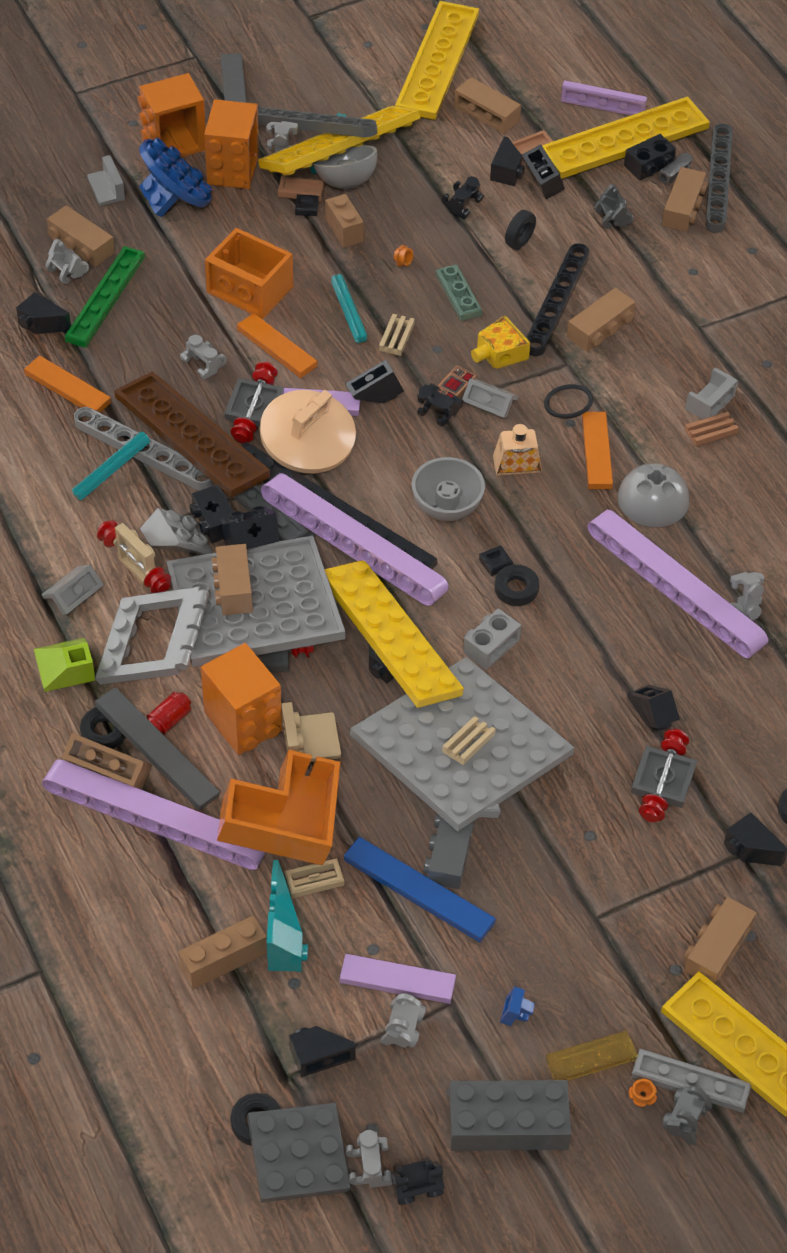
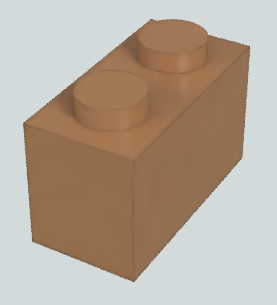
(344, 220)

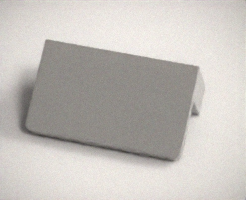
(107, 183)
(489, 397)
(74, 588)

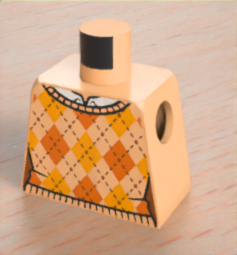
(517, 452)

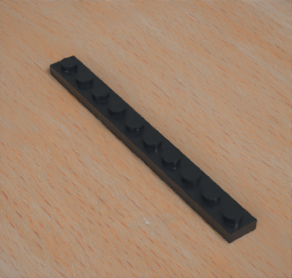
(397, 540)

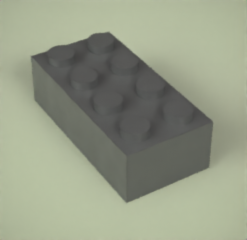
(509, 1115)

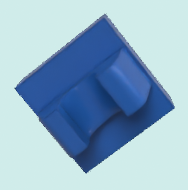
(516, 1007)

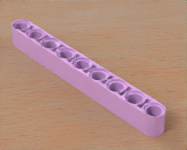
(355, 539)
(678, 584)
(145, 811)

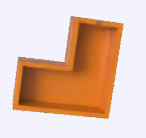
(284, 821)

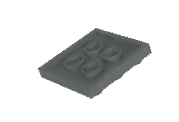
(298, 1152)

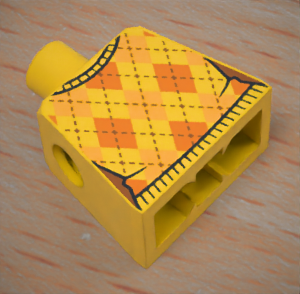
(501, 344)

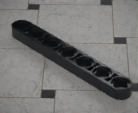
(558, 290)

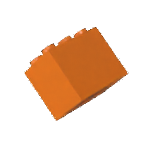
(173, 113)
(232, 144)
(249, 273)
(242, 698)

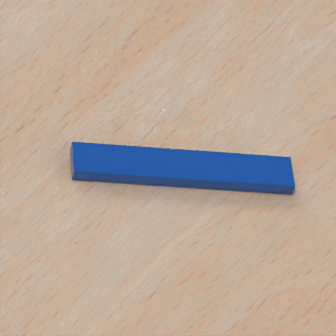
(419, 889)

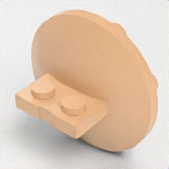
(307, 431)

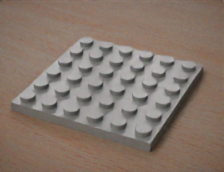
(288, 600)
(412, 740)

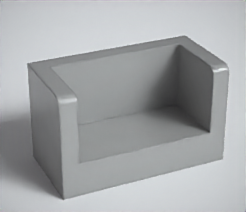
(713, 396)

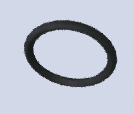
(571, 415)

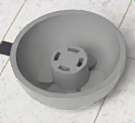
(348, 168)
(448, 488)
(654, 495)

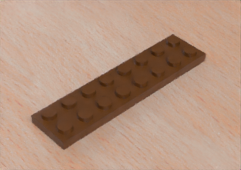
(192, 434)

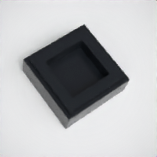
(306, 205)
(495, 560)

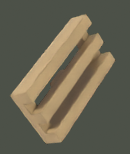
(400, 323)
(475, 728)
(315, 882)

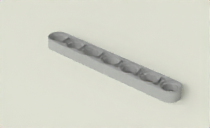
(148, 457)

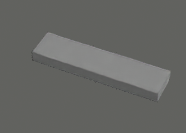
(676, 1074)

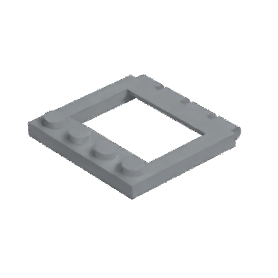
(182, 642)

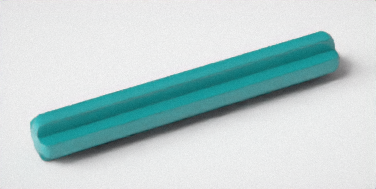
(349, 308)
(110, 465)

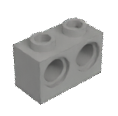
(491, 638)

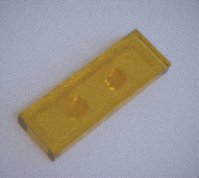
(591, 1056)

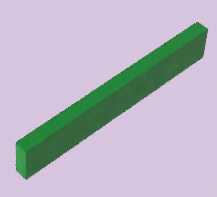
(104, 297)

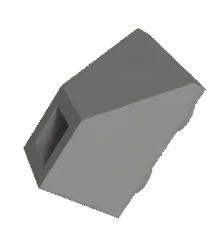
(174, 533)

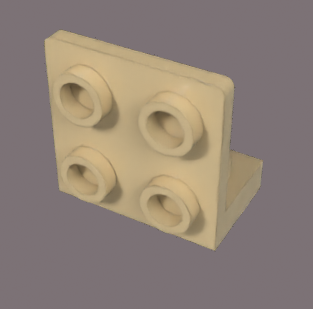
(310, 733)

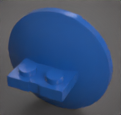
(171, 178)

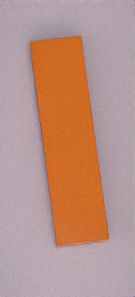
(277, 345)
(66, 384)
(597, 450)

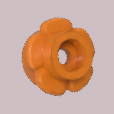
(403, 256)
(646, 1086)

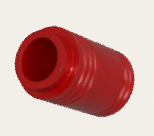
(170, 712)

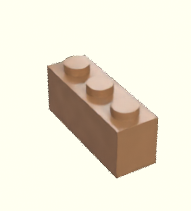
(487, 105)
(685, 199)
(81, 235)
(601, 319)
(232, 579)
(106, 761)
(719, 939)
(222, 952)

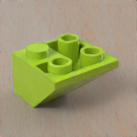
(65, 664)

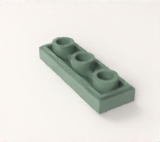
(458, 292)

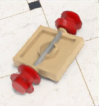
(134, 555)

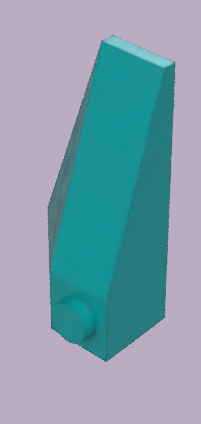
(284, 932)

